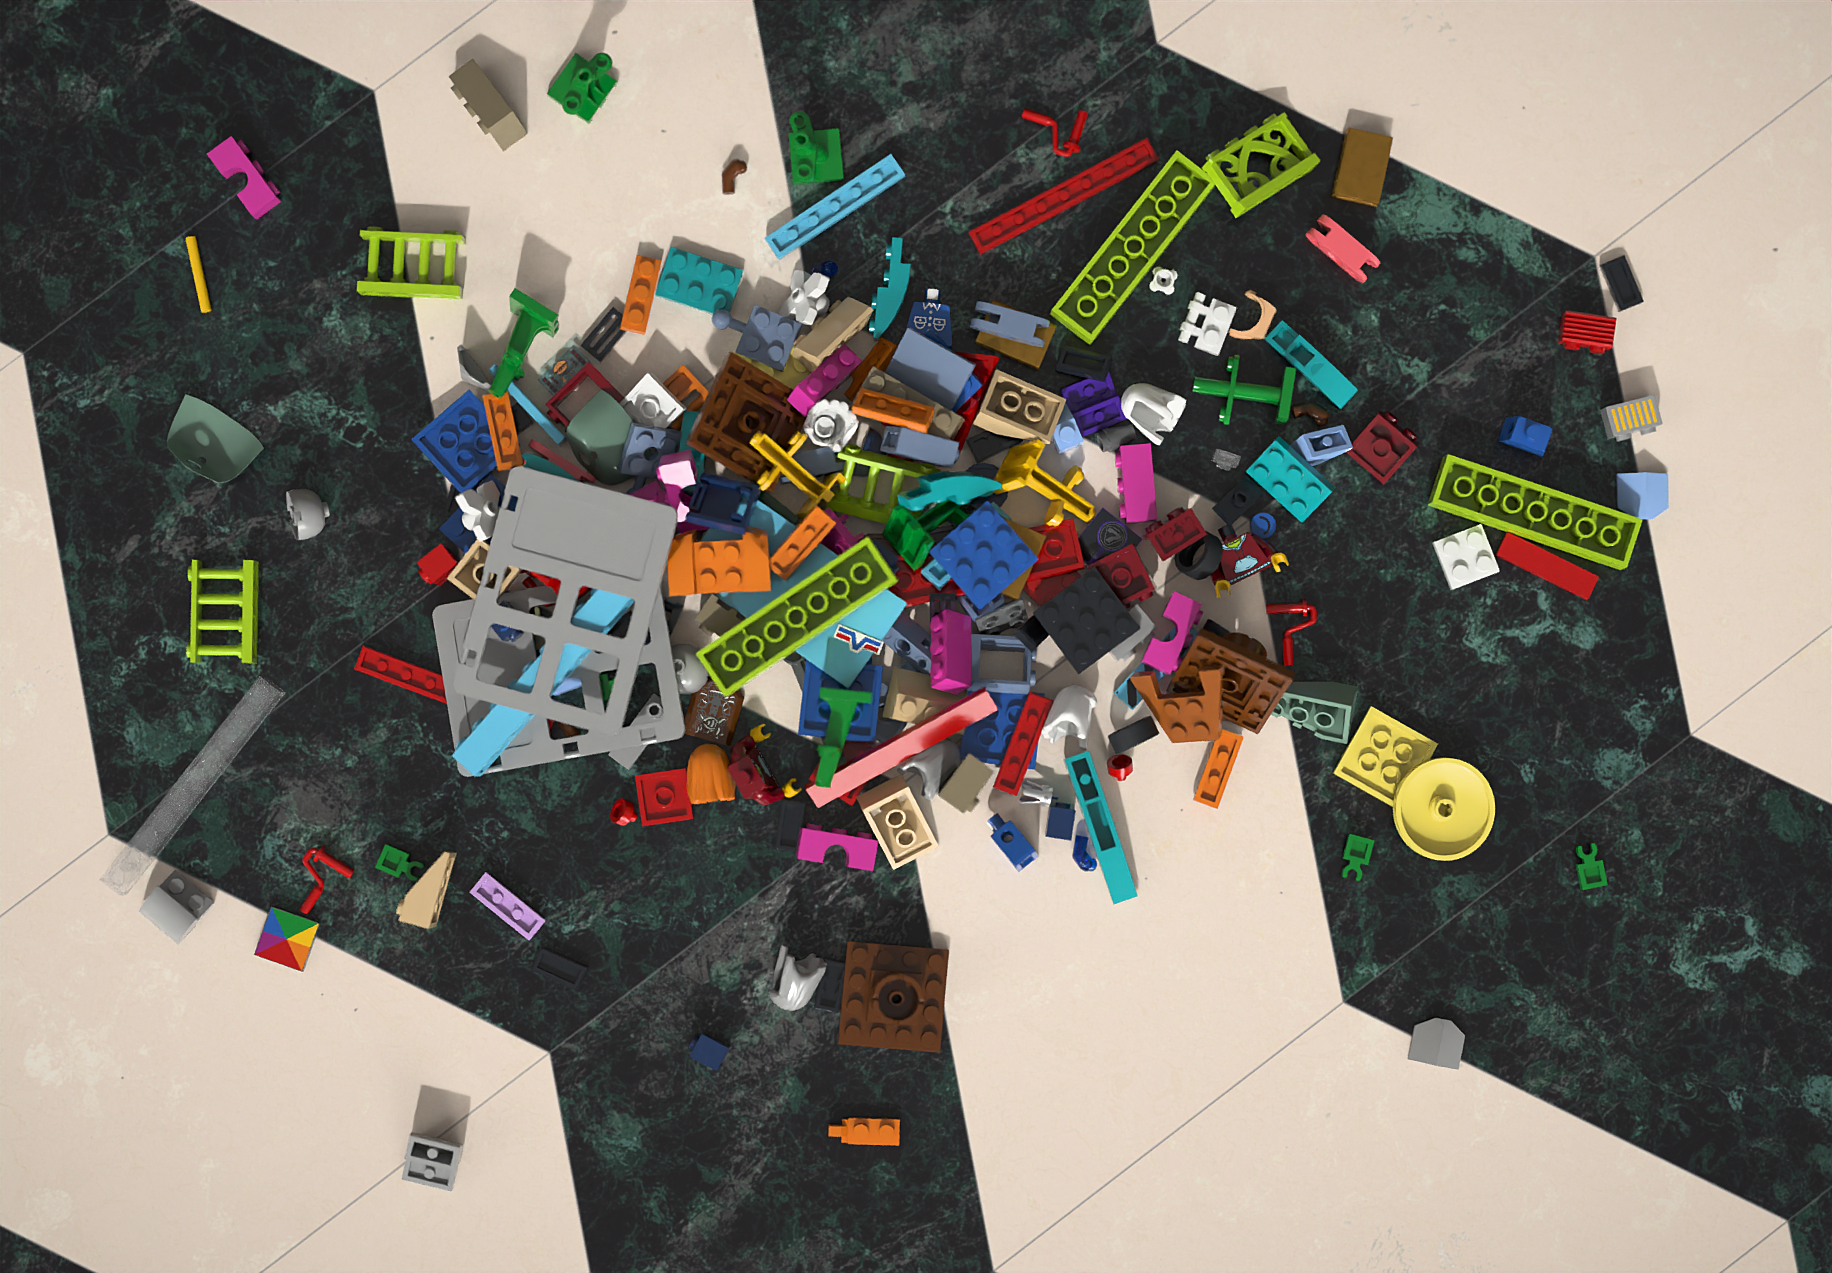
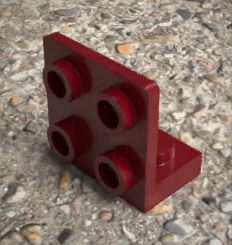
(1175, 533)

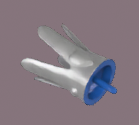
(1039, 794)

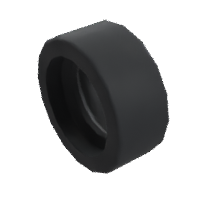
(1206, 564)
(1133, 734)

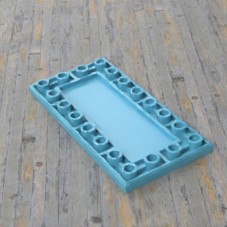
(825, 650)

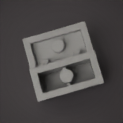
(176, 907)
(432, 1161)

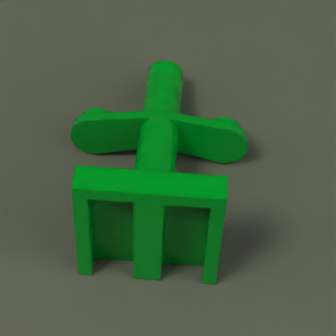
(583, 85)
(814, 153)
(531, 320)
(1274, 395)
(912, 535)
(842, 711)

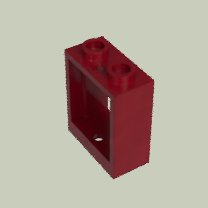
(572, 384)

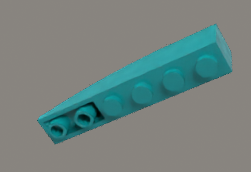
(1100, 827)

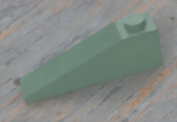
(1320, 707)

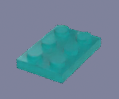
(698, 282)
(1290, 479)

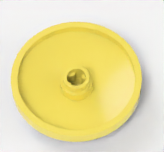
(1444, 809)

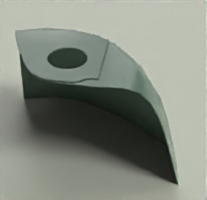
(602, 429)
(211, 434)

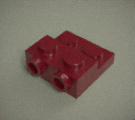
(1383, 446)
(1126, 575)

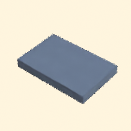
(930, 368)

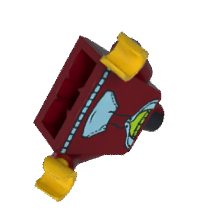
(1243, 558)
(753, 773)

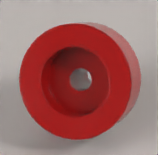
(1120, 766)
(623, 812)

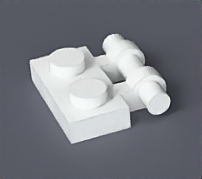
(1214, 326)

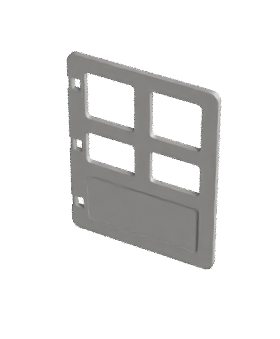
(583, 540)
(505, 661)

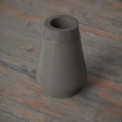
(1114, 437)

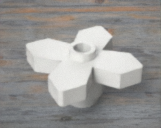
(806, 297)
(480, 509)

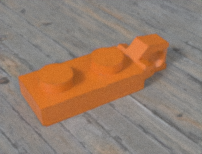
(879, 358)
(867, 1131)

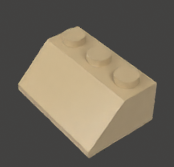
(829, 334)
(913, 698)

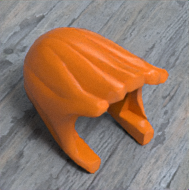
(709, 776)

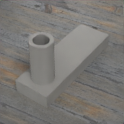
(650, 713)

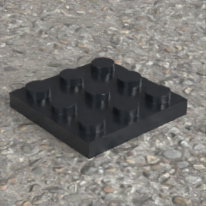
(1086, 620)

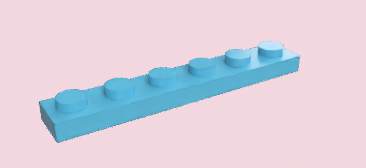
(834, 207)

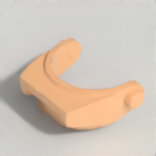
(1260, 330)

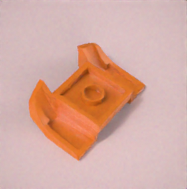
(719, 564)

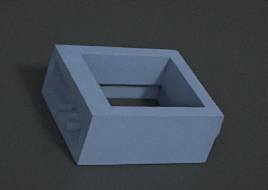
(920, 446)
(1001, 643)

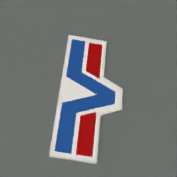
(857, 640)

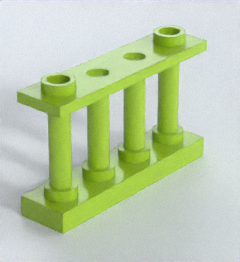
(422, 286)
(865, 506)
(246, 624)

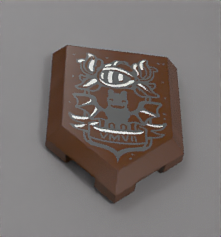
(712, 714)

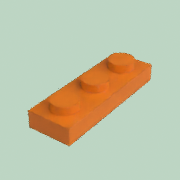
(640, 295)
(893, 410)
(502, 432)
(801, 542)
(1218, 769)

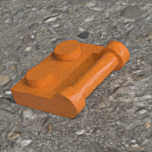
(681, 385)

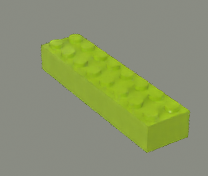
(1133, 247)
(1534, 512)
(797, 617)

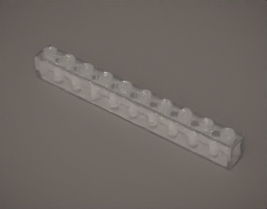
(192, 786)

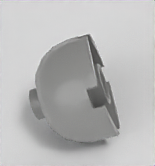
(306, 513)
(689, 669)

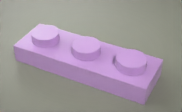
(507, 906)

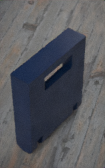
(719, 503)

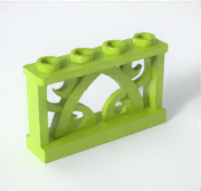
(1253, 195)

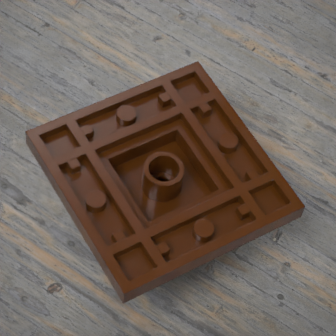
(735, 410)
(1249, 679)
(871, 979)

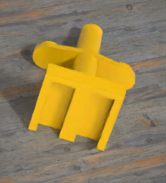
(782, 461)
(1021, 468)

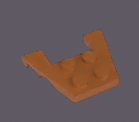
(1185, 715)

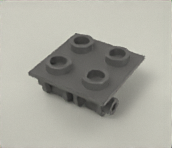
(1008, 616)

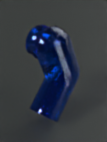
(826, 268)
(1080, 855)

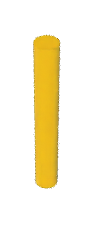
(198, 274)

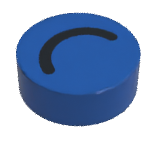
(1263, 525)

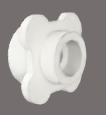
(1169, 276)

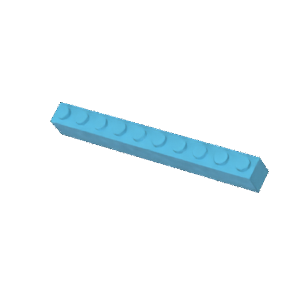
(503, 724)

